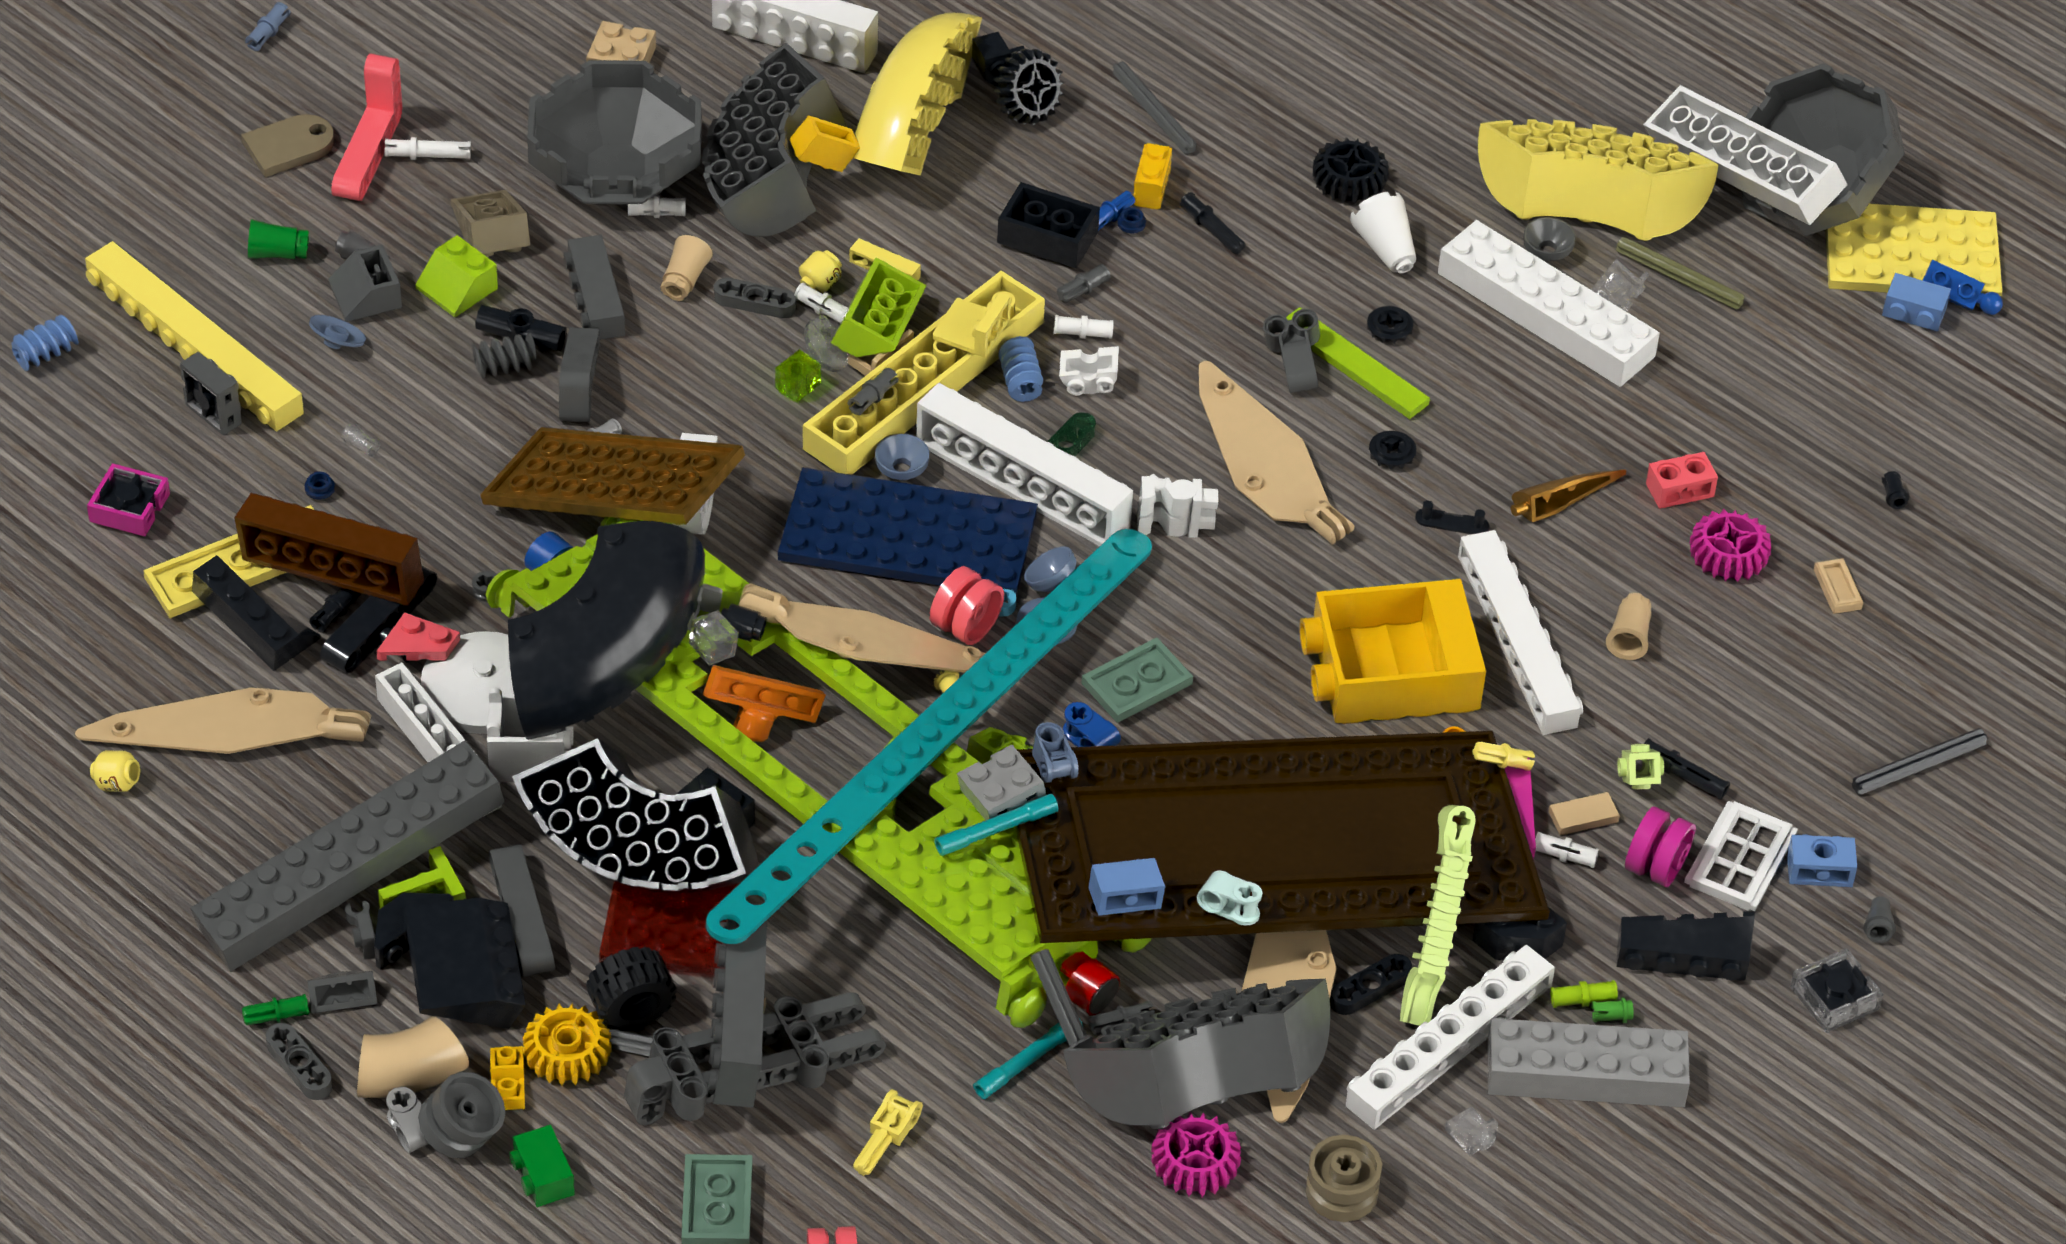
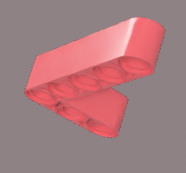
(376, 124)

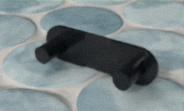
(1452, 522)

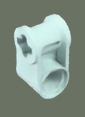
(1229, 896)

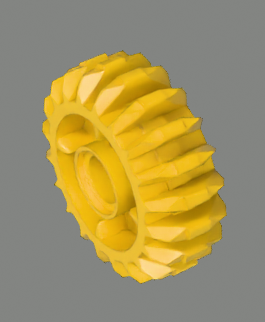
(566, 1044)

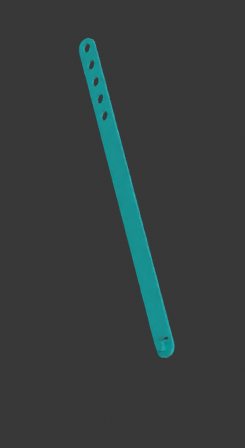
(929, 735)

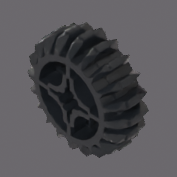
(1036, 101)
(1350, 170)

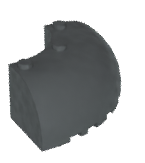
(749, 150)
(1203, 1052)

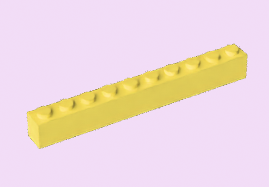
(190, 332)

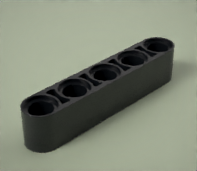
(360, 632)

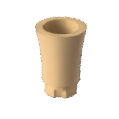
(685, 266)
(1630, 629)

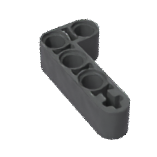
(578, 374)

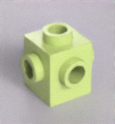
(1651, 768)

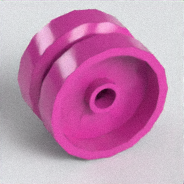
(1660, 846)

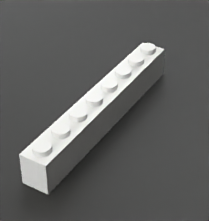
(1520, 632)

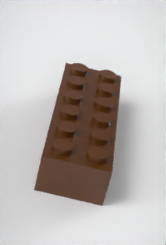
(329, 548)

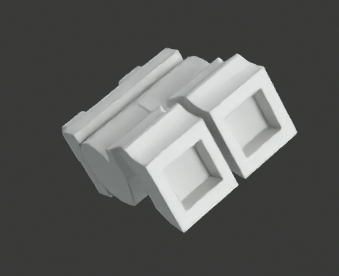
(1177, 506)

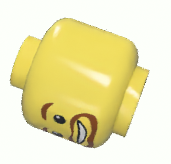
(820, 270)
(115, 771)

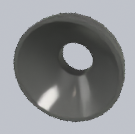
(1549, 232)

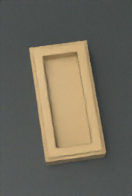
(1838, 586)
(1584, 813)

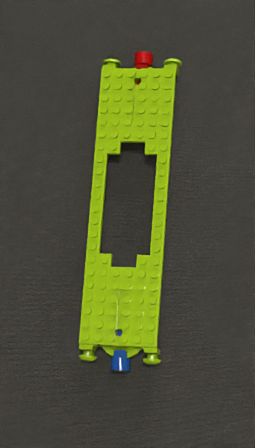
(968, 896)

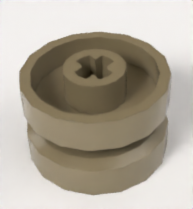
(1343, 1178)

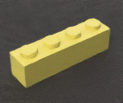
(863, 254)

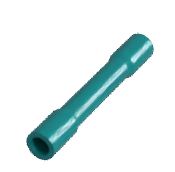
(964, 836)
(1001, 1075)

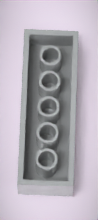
(1588, 1062)

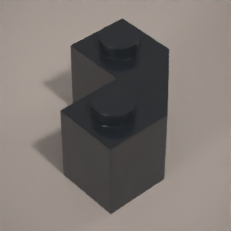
(988, 55)
(1505, 937)

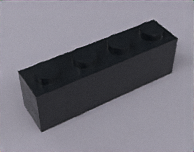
(259, 625)
(1687, 945)

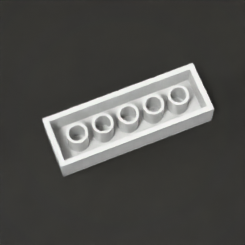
(815, 28)

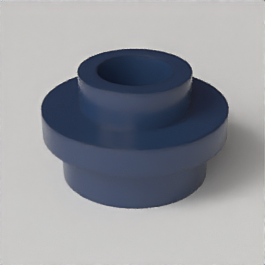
(1131, 220)
(319, 485)

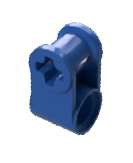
(1091, 730)

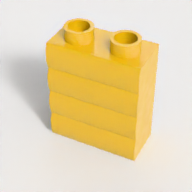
(1394, 651)

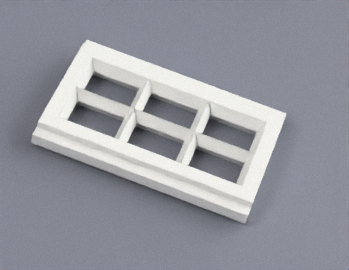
(1762, 877)

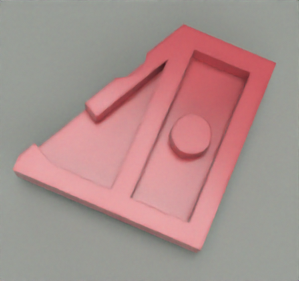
(419, 640)

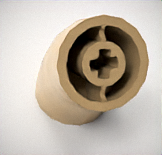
(409, 1059)

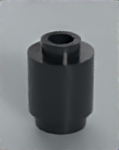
(746, 622)

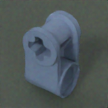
(1053, 753)

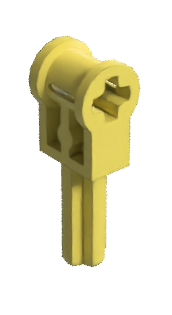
(888, 1126)

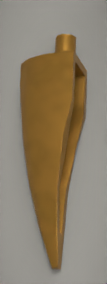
(1556, 495)

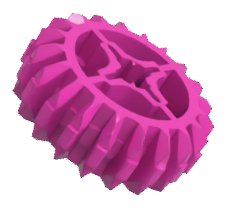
(1730, 545)
(1195, 1143)

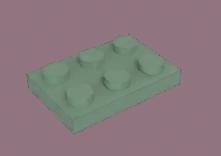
(1137, 680)
(717, 1199)

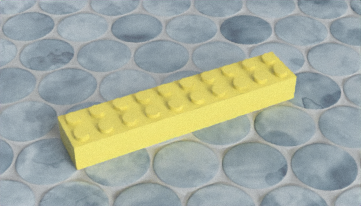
(850, 440)

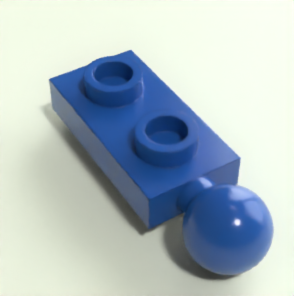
(1964, 289)

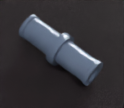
(267, 26)

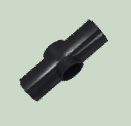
(520, 322)

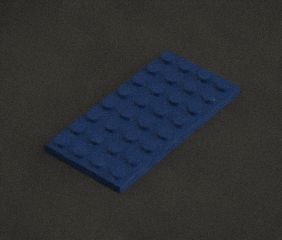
(905, 529)

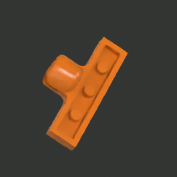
(762, 700)

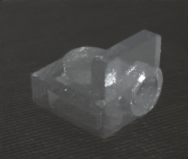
(1472, 1131)

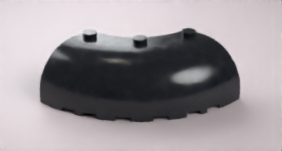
(607, 628)
(635, 834)

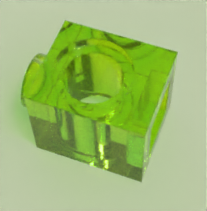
(797, 376)

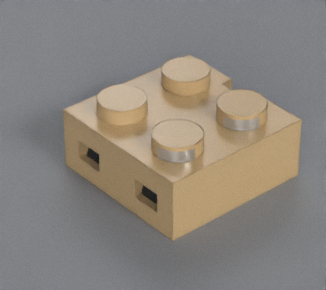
(619, 43)

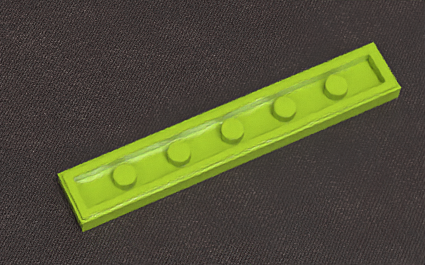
(1368, 372)

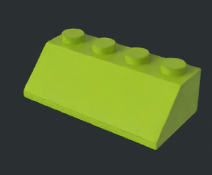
(878, 311)

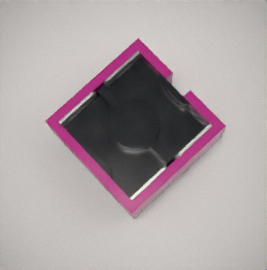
(128, 499)

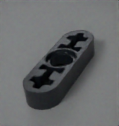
(1365, 996)

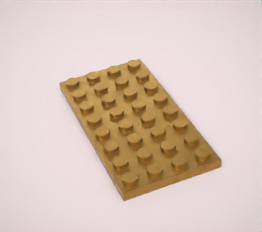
(613, 475)

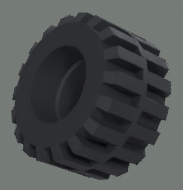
(631, 988)

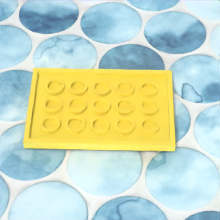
(1905, 241)

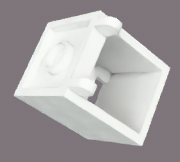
(507, 745)

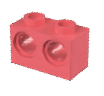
(1681, 480)

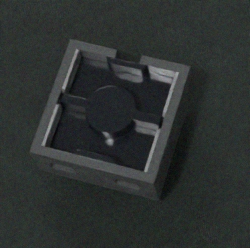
(211, 393)

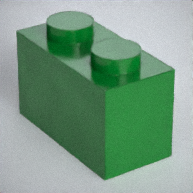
(543, 1166)

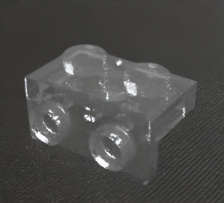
(1620, 285)

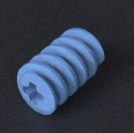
(42, 340)
(1021, 369)

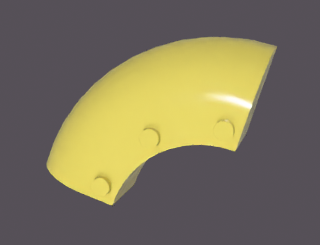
(912, 87)
(1594, 175)

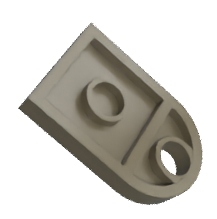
(289, 143)

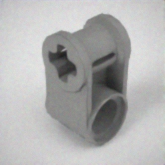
(403, 1118)

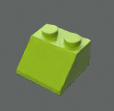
(457, 276)

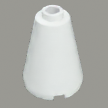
(1386, 230)

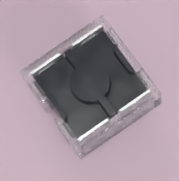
(1836, 990)

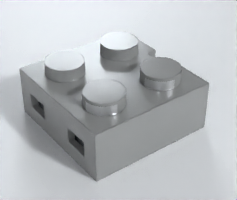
(1001, 783)

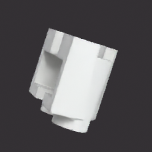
(1087, 372)

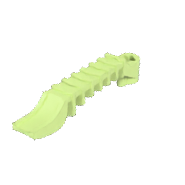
(1425, 981)

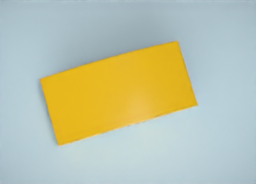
(508, 1075)

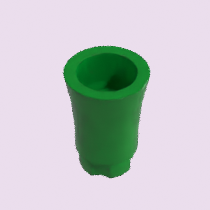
(276, 241)

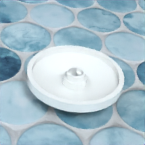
(464, 680)

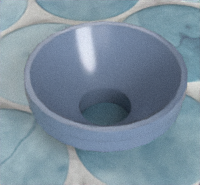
(902, 449)
(1050, 569)

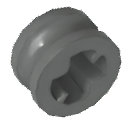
(481, 578)

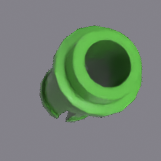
(1613, 1010)

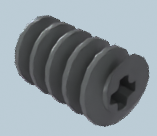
(504, 355)

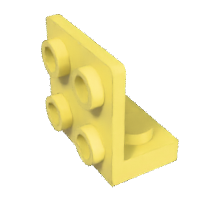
(974, 326)

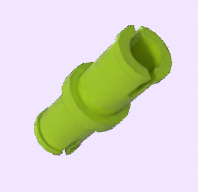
(1583, 993)

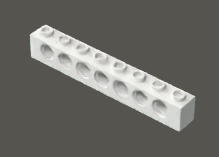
(1448, 1036)

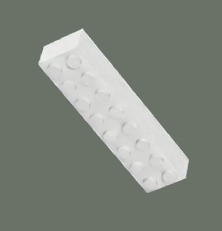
(1748, 154)
(1548, 303)
(1023, 465)

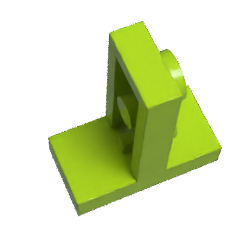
(439, 880)

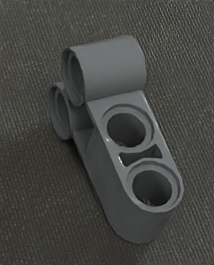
(1295, 346)

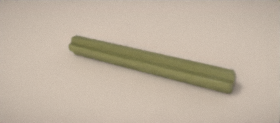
(1680, 273)

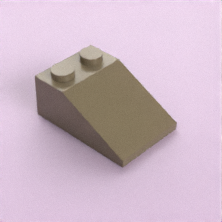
(492, 222)

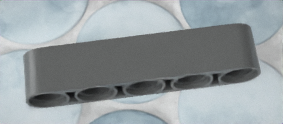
(528, 927)

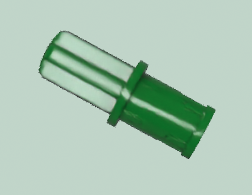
(275, 1010)

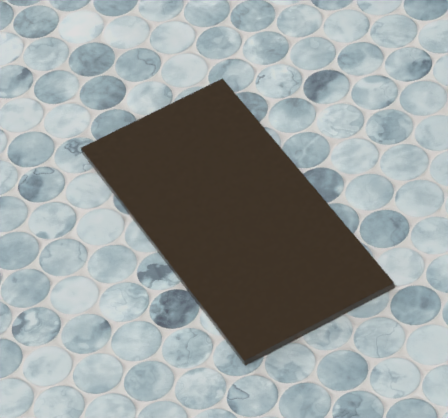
(1320, 824)

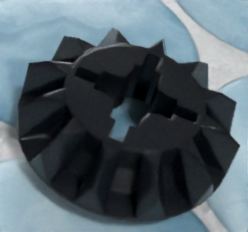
(1397, 318)
(1389, 441)

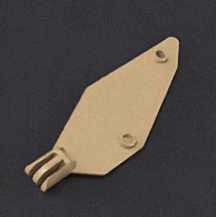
(1267, 457)
(860, 633)
(230, 722)
(1282, 958)

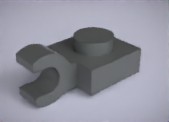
(363, 934)

